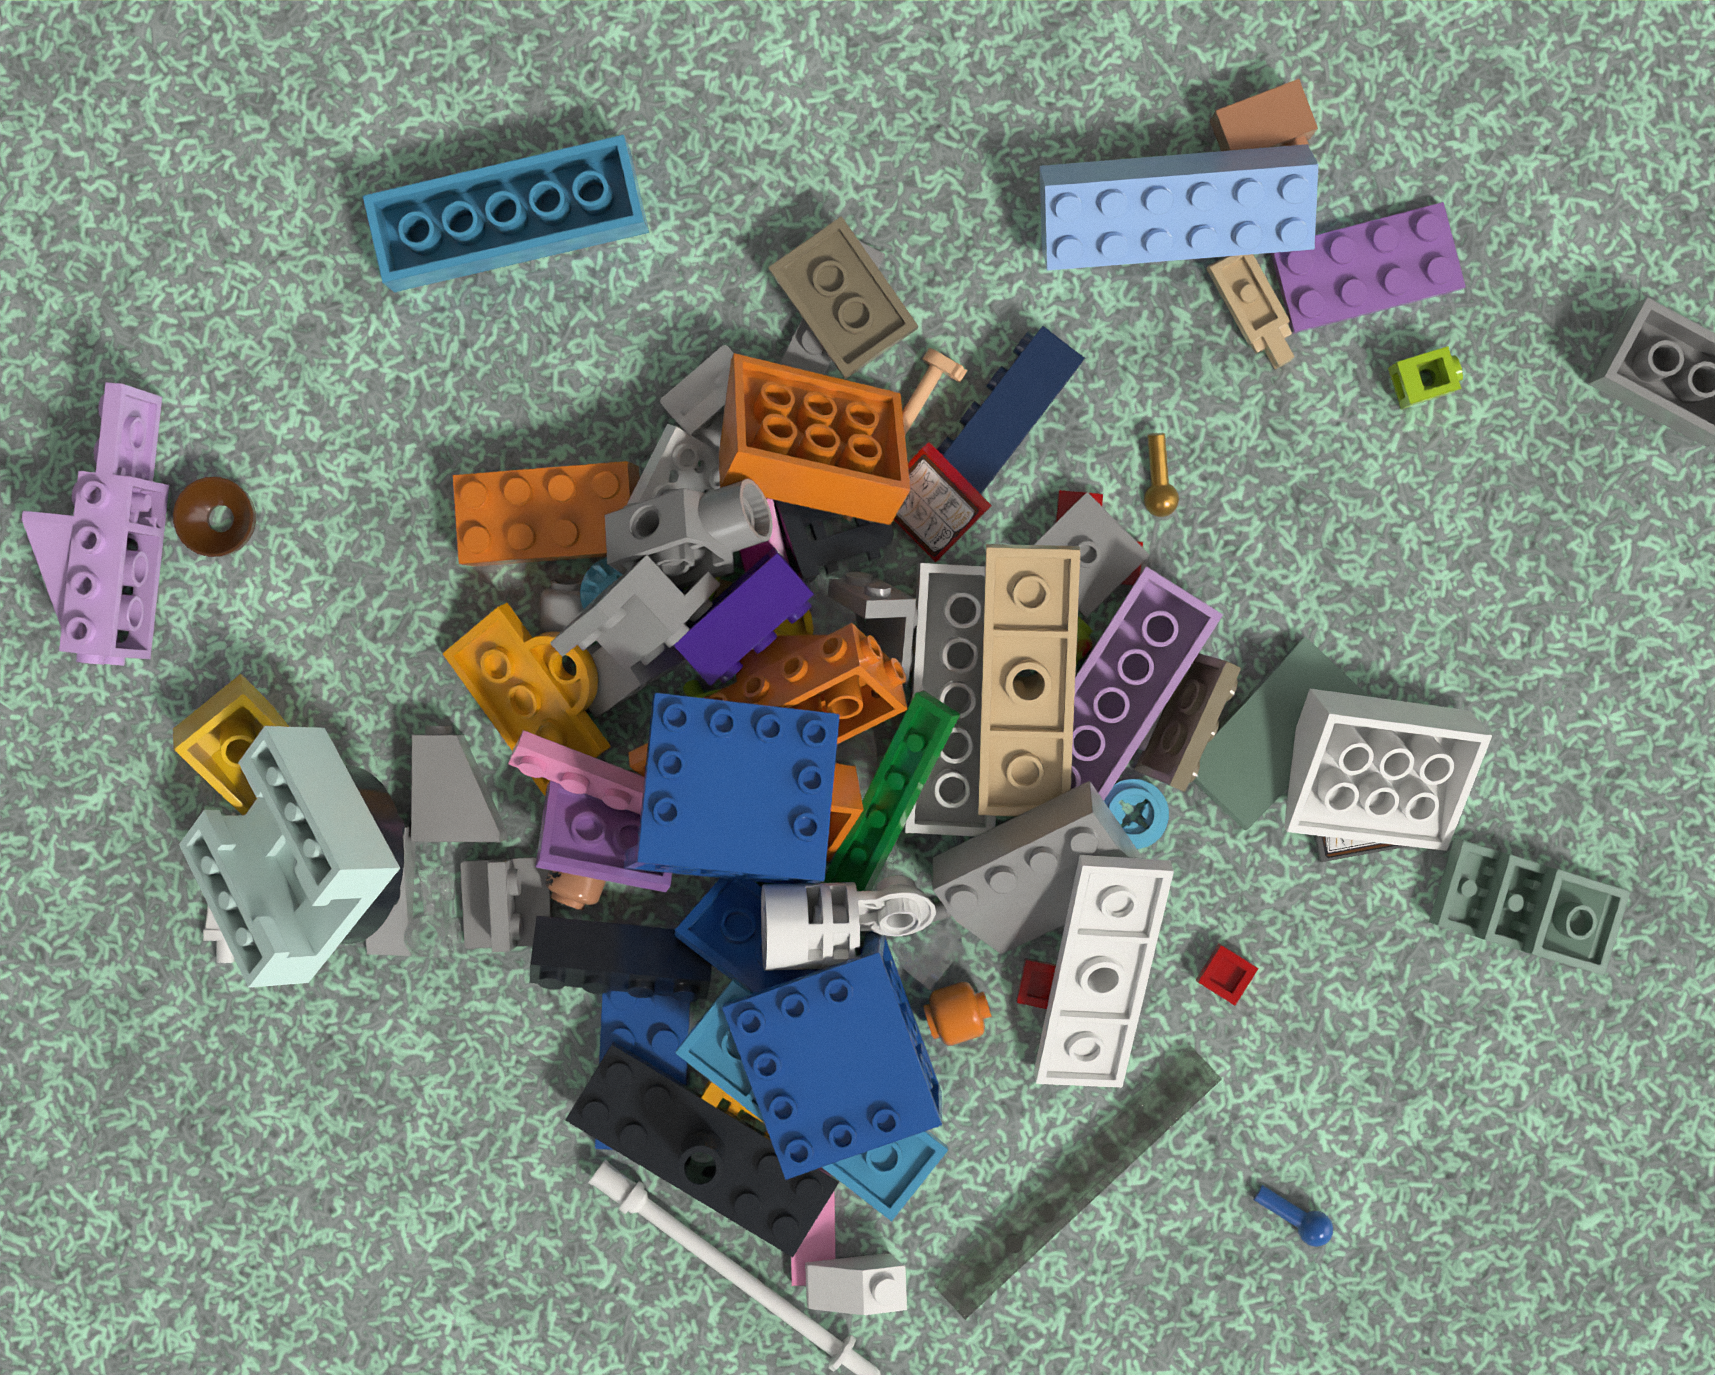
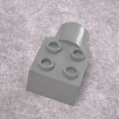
(689, 531)

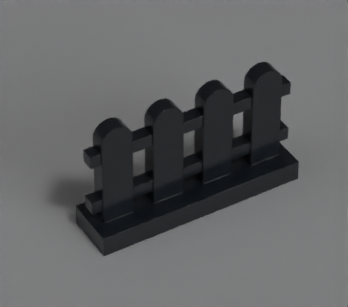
(826, 550)

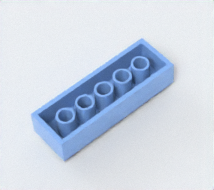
(1178, 207)

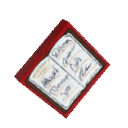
(938, 504)

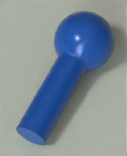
(1313, 1227)

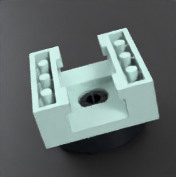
(305, 864)

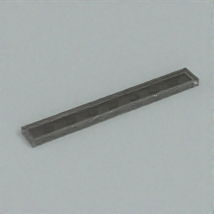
(1077, 1182)

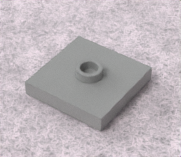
(1106, 550)

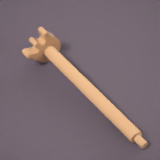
(938, 365)

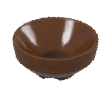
(193, 513)

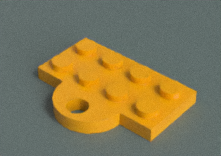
(525, 686)

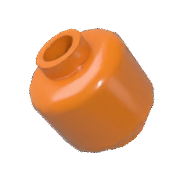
(957, 1013)

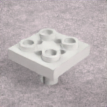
(676, 466)

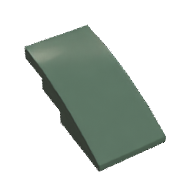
(1253, 748)
(1529, 907)

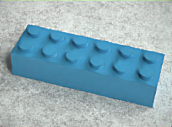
(506, 214)

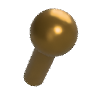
(1161, 497)

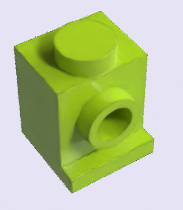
(1445, 374)

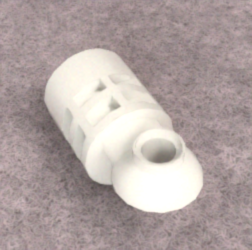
(823, 921)

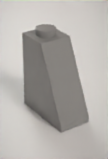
(450, 792)

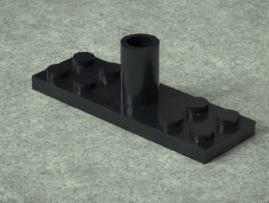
(665, 1122)

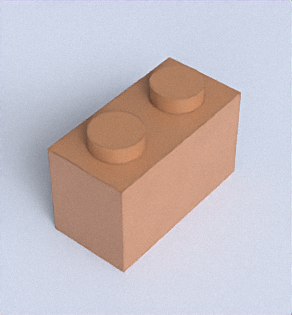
(1266, 120)

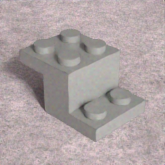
(638, 615)

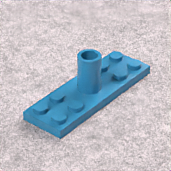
(879, 1176)

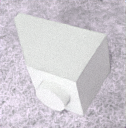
(857, 1285)

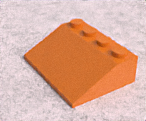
(814, 440)

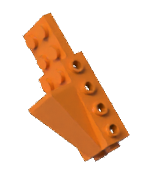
(821, 674)

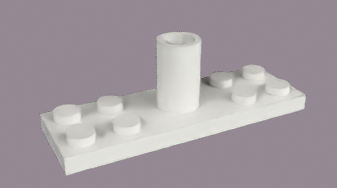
(1102, 970)

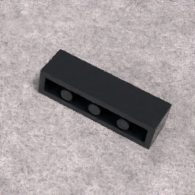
(616, 958)

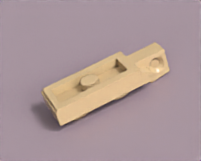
(1253, 306)

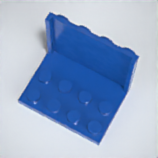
(736, 791)
(836, 1061)

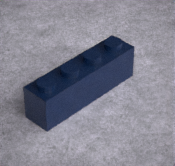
(1012, 408)

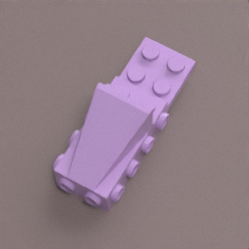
(87, 553)

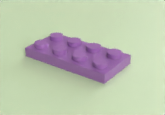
(1369, 268)

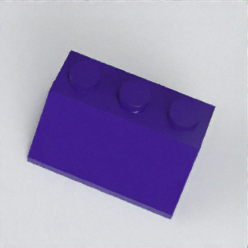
(745, 618)

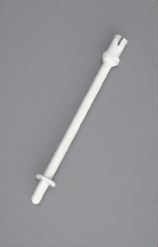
(634, 1199)

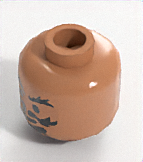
(574, 889)

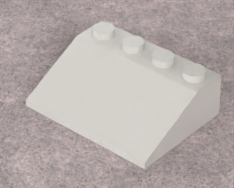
(1382, 769)

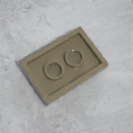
(843, 297)
(1189, 722)

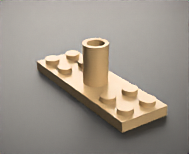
(1030, 718)

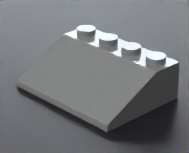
(1022, 872)

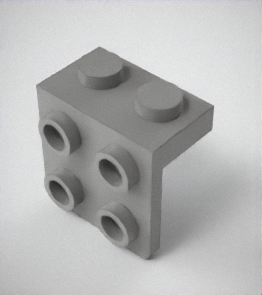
(887, 612)

